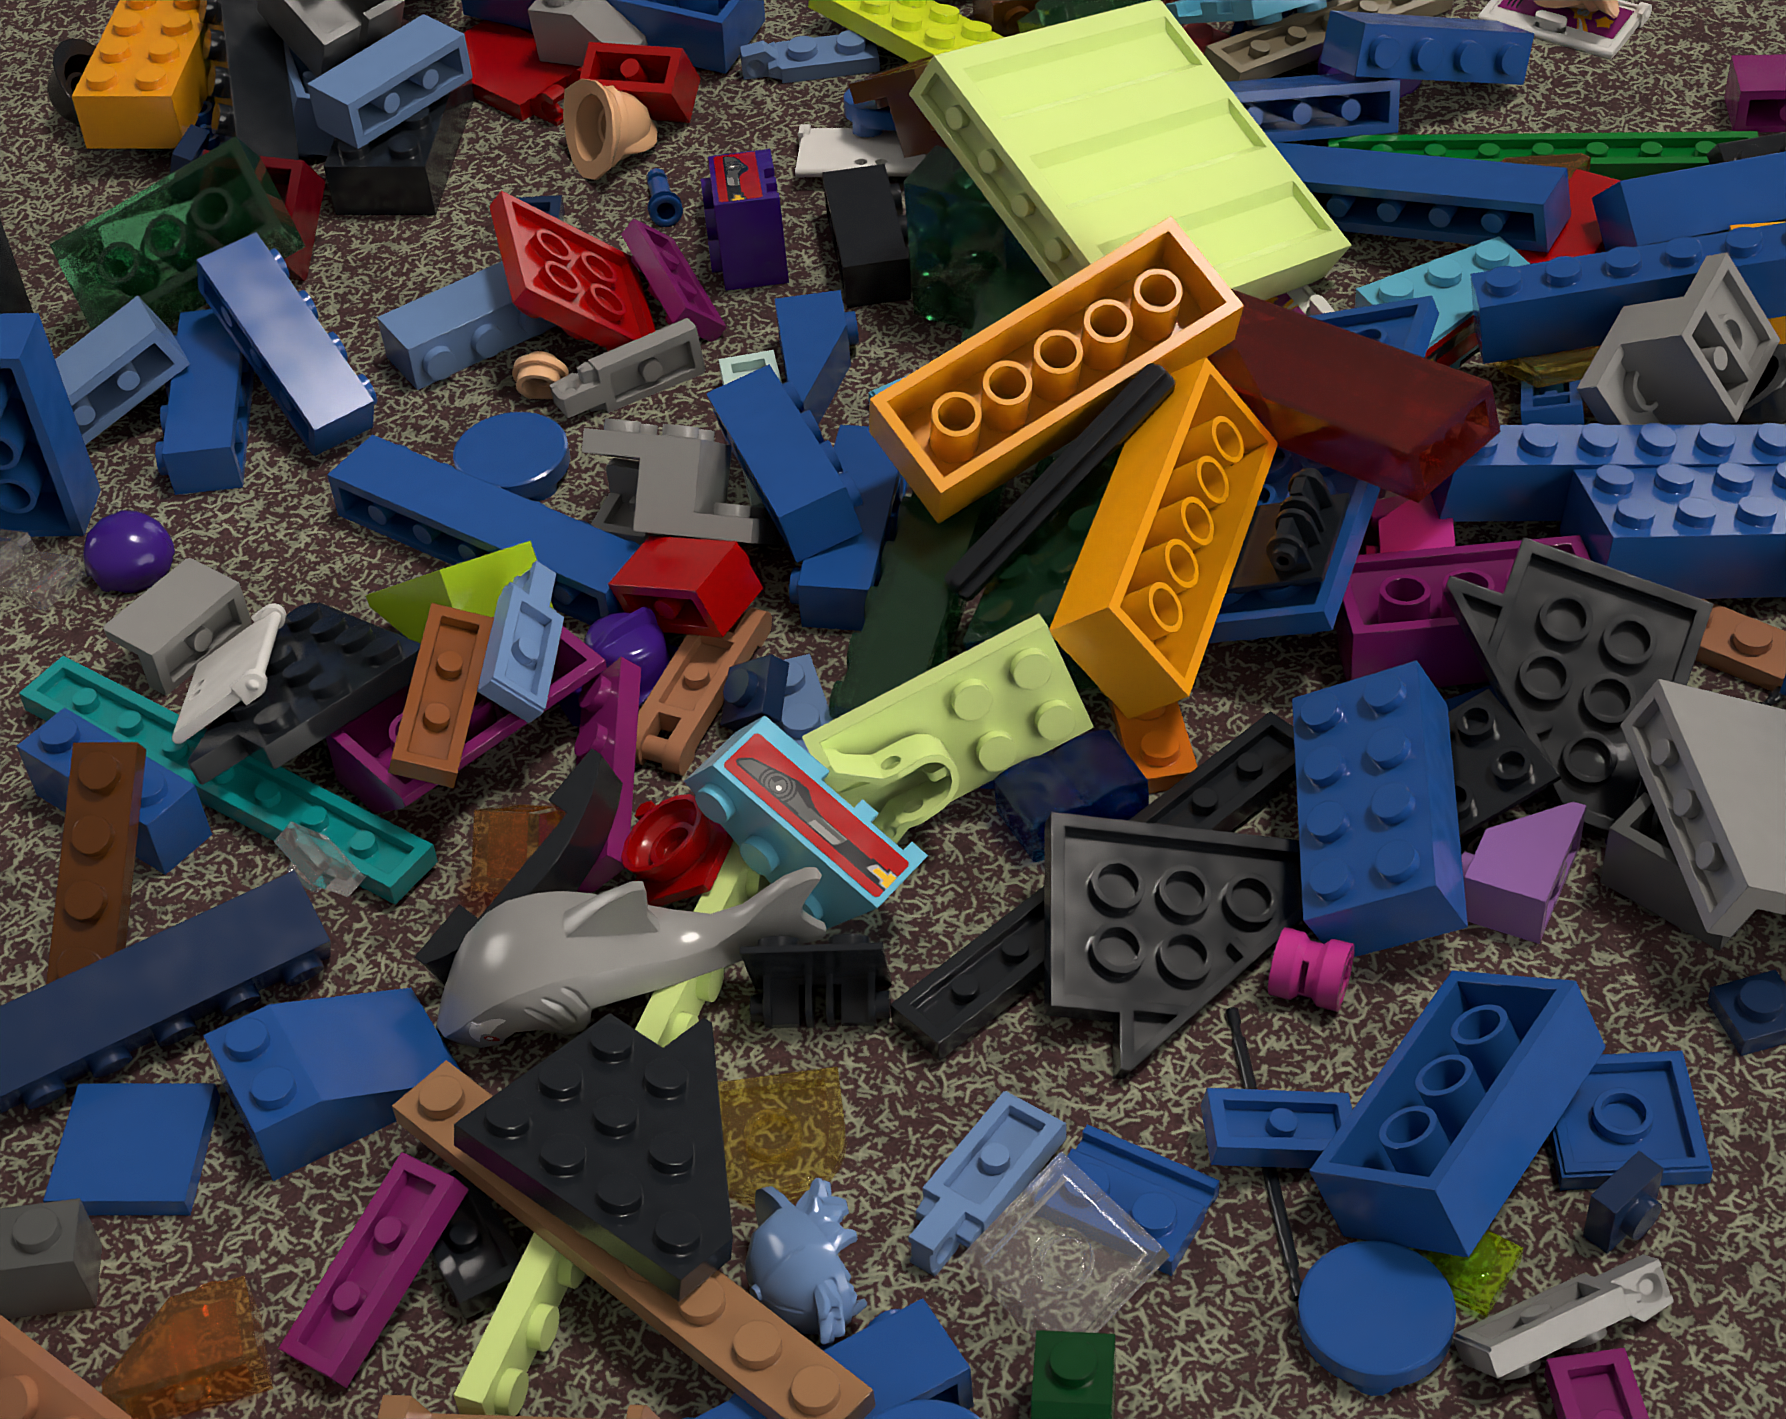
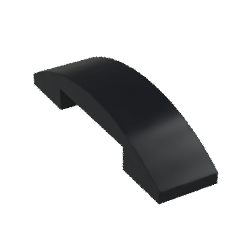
(561, 862)

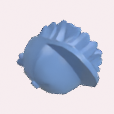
(796, 1261)

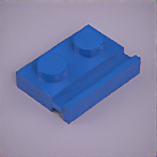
(1150, 1188)

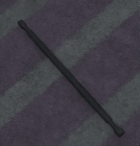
(1269, 1173)

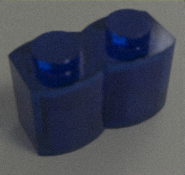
(1080, 778)

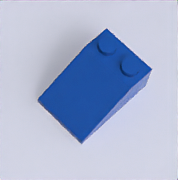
(323, 1070)

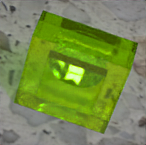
(1484, 1275)

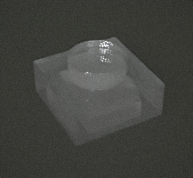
(318, 861)

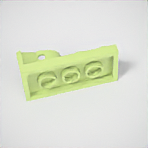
(952, 728)

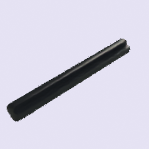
(1059, 482)

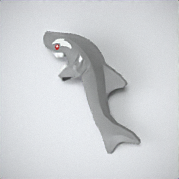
(566, 952)

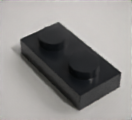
(475, 1253)

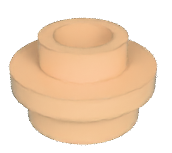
(536, 373)

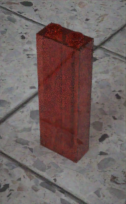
(1356, 399)

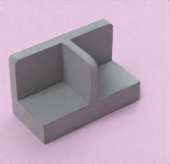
(180, 622)

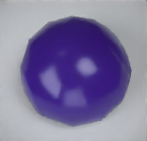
(127, 552)

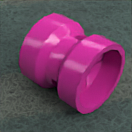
(1311, 969)

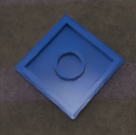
(1627, 1108)
(134, 1147)

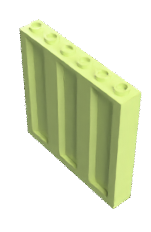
(1114, 128)

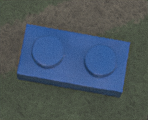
(1271, 1125)

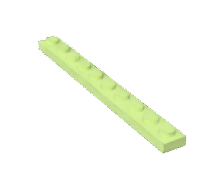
(529, 1310)

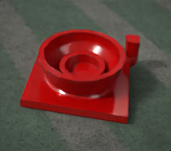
(675, 849)

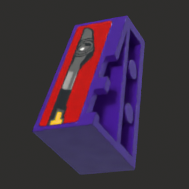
(744, 220)

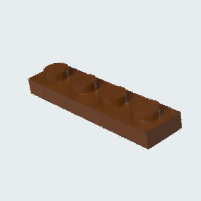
(96, 855)

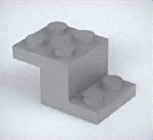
(1683, 355)
(681, 482)

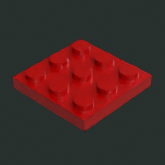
(569, 276)

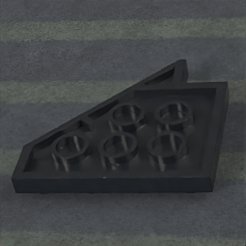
(1572, 659)
(318, 680)
(1157, 921)
(619, 1148)

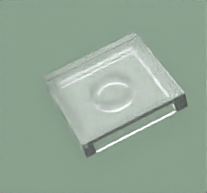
(1063, 1254)

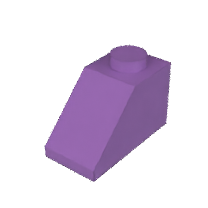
(1522, 870)

